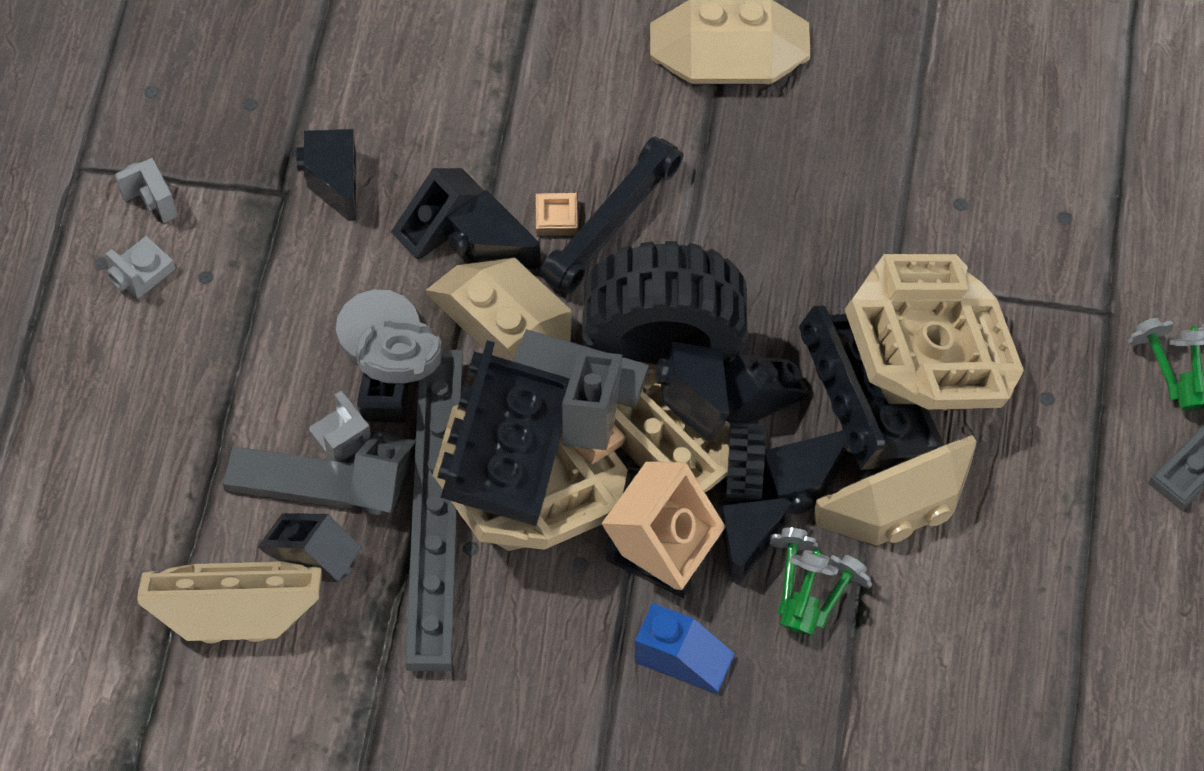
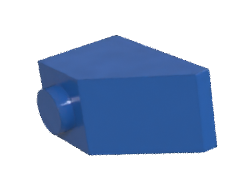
(682, 649)

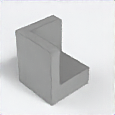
(342, 431)

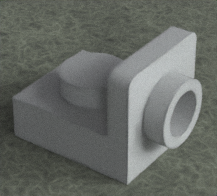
(148, 182)
(138, 267)

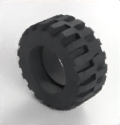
(663, 296)

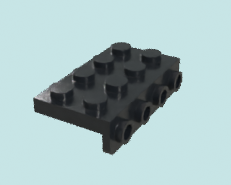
(875, 430)
(505, 438)

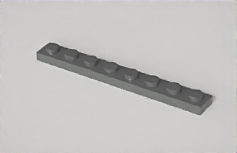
(433, 526)

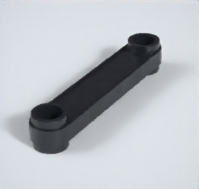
(567, 268)

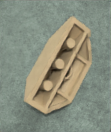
(730, 41)
(499, 303)
(662, 436)
(901, 497)
(230, 599)

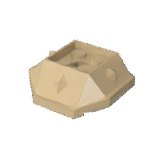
(933, 334)
(574, 501)

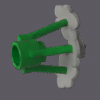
(1191, 385)
(802, 610)

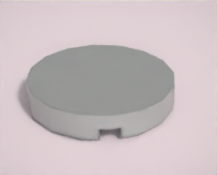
(368, 310)
(398, 351)

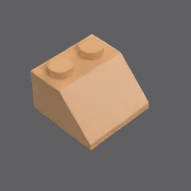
(664, 522)

